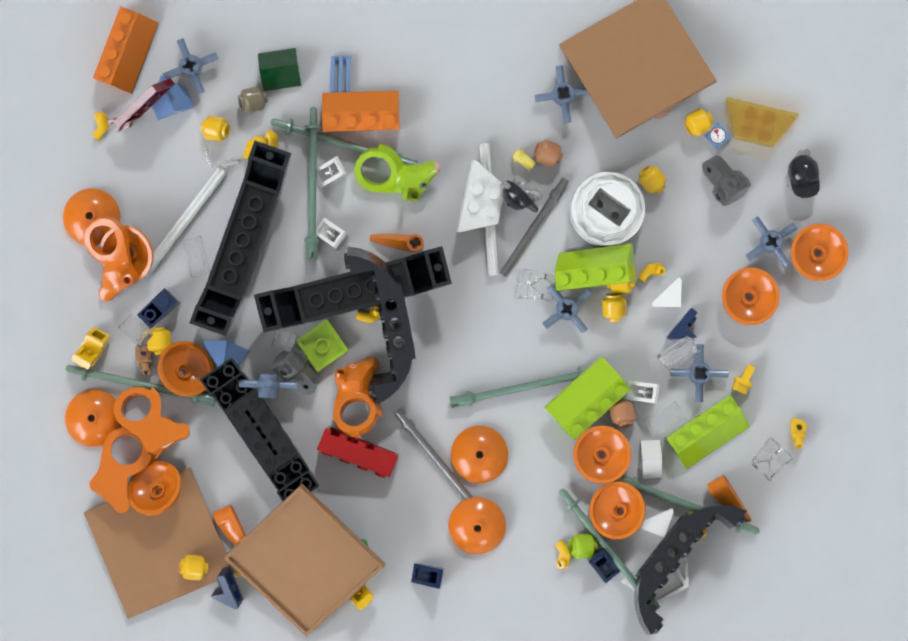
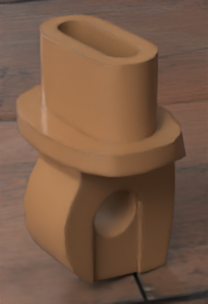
(144, 361)

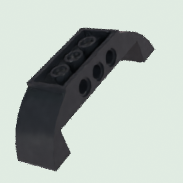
(388, 288)
(259, 429)
(649, 579)

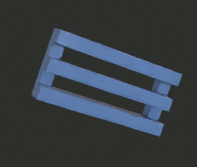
(332, 84)

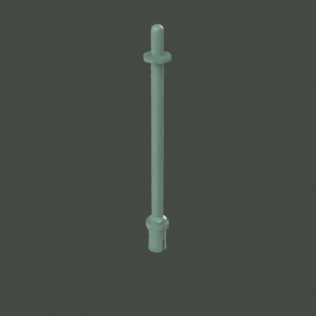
(290, 127)
(312, 239)
(203, 398)
(471, 398)
(677, 501)
(602, 542)

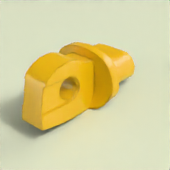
(742, 383)
(797, 435)

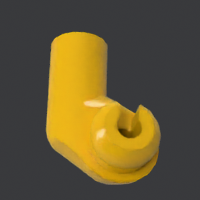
(250, 143)
(369, 317)

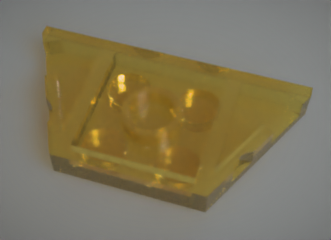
(758, 122)

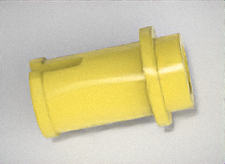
(524, 159)

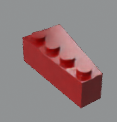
(357, 451)

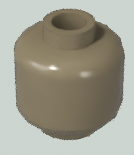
(252, 99)

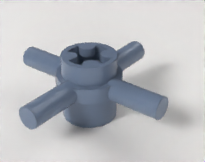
(187, 58)
(564, 103)
(778, 236)
(574, 310)
(705, 368)
(268, 385)

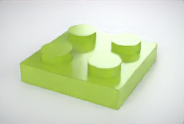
(322, 345)

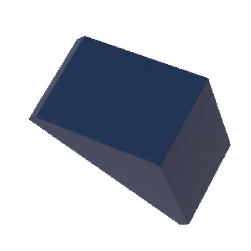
(603, 565)
(427, 575)

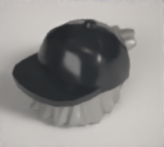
(803, 175)
(518, 196)

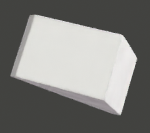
(330, 172)
(331, 233)
(670, 296)
(643, 392)
(651, 459)
(659, 522)

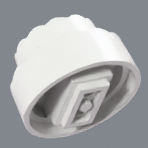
(618, 195)

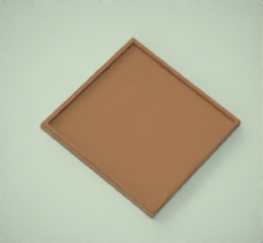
(637, 64)
(147, 550)
(304, 560)

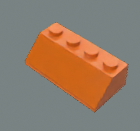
(125, 50)
(360, 111)

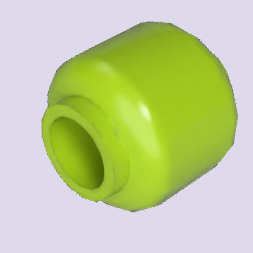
(582, 546)

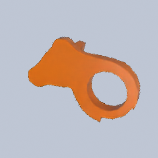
(118, 268)
(353, 387)
(153, 430)
(112, 477)

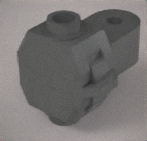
(728, 183)
(294, 368)

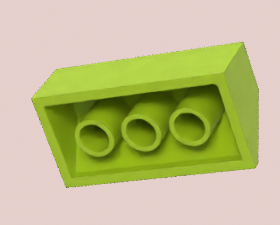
(595, 267)
(587, 398)
(707, 431)

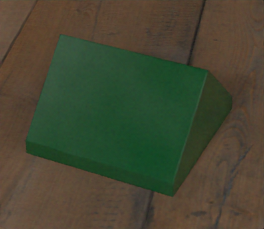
(279, 69)

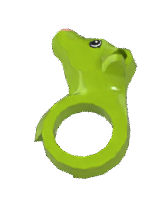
(404, 179)

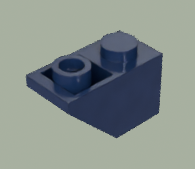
(158, 308)

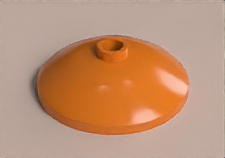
(85, 202)
(830, 244)
(143, 252)
(763, 291)
(190, 360)
(78, 412)
(465, 449)
(616, 454)
(149, 482)
(605, 510)
(477, 512)

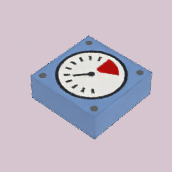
(717, 135)

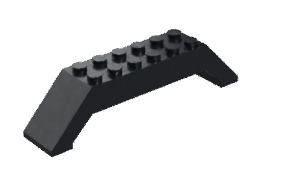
(242, 239)
(348, 292)

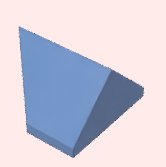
(172, 102)
(224, 350)

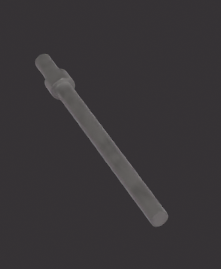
(555, 195)
(409, 426)

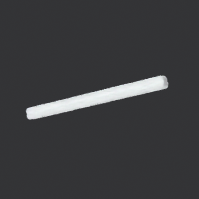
(187, 217)
(490, 232)

